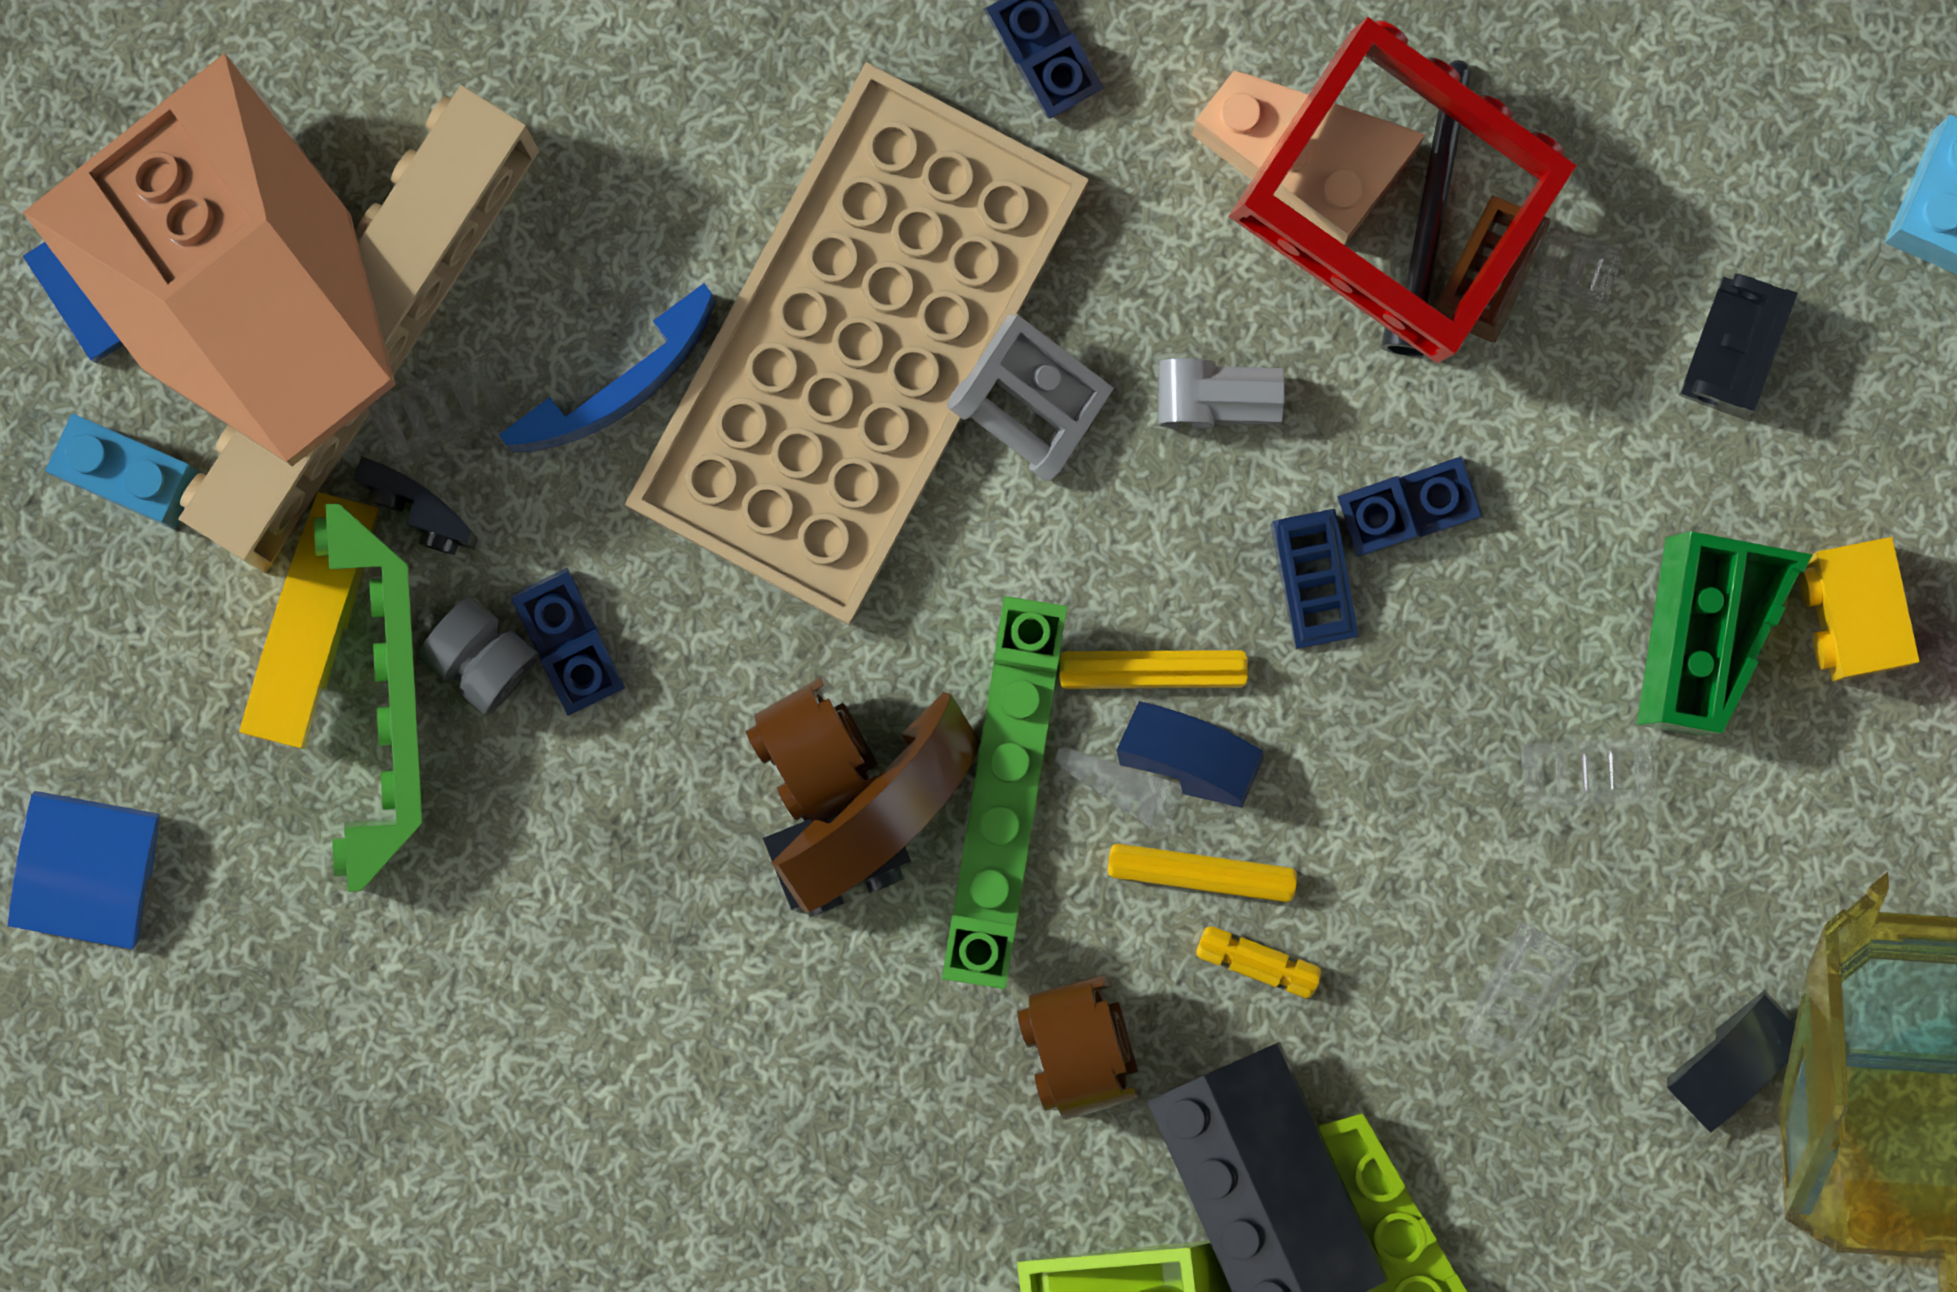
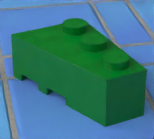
(1709, 626)

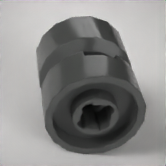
(473, 651)

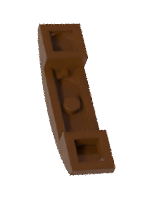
(886, 814)

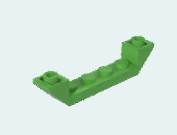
(1004, 792)
(372, 843)

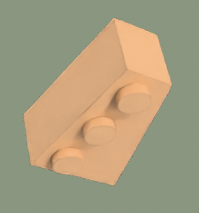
(1339, 170)

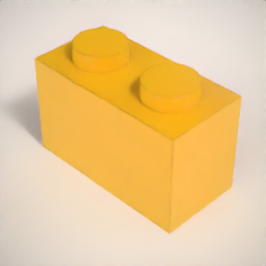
(1859, 610)

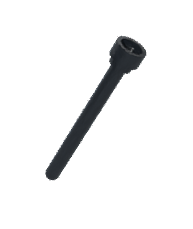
(1431, 214)

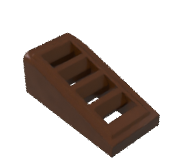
(1471, 260)

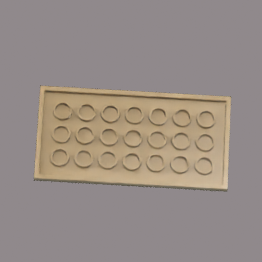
(849, 341)

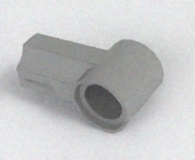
(1211, 394)

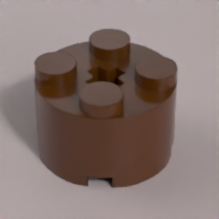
(814, 751)
(1080, 1048)

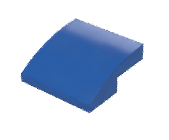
(83, 869)

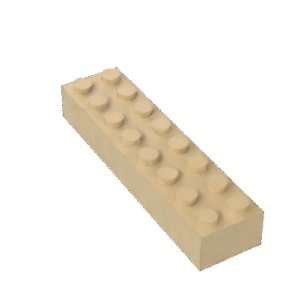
(411, 258)

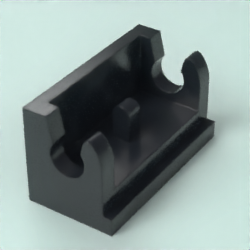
(1738, 345)

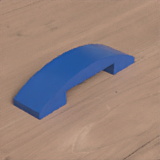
(549, 428)

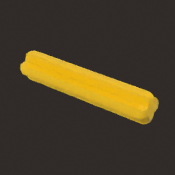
(1153, 669)
(1202, 872)

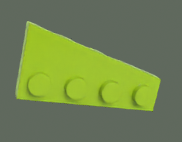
(1387, 1211)

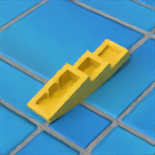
(303, 636)

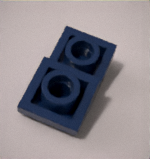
(1044, 53)
(1410, 506)
(567, 641)
(1199, 754)

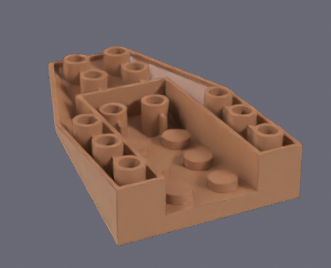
(225, 264)

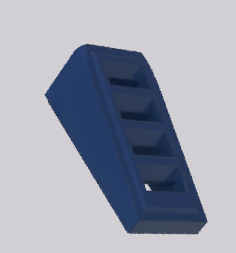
(1304, 525)

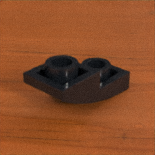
(429, 515)
(1737, 1063)

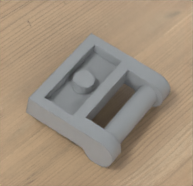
(1041, 379)

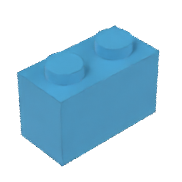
(121, 471)

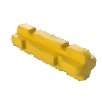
(1258, 962)

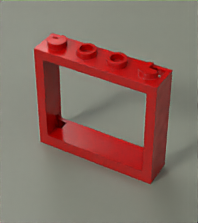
(1346, 270)

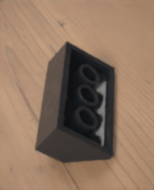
(1266, 1180)

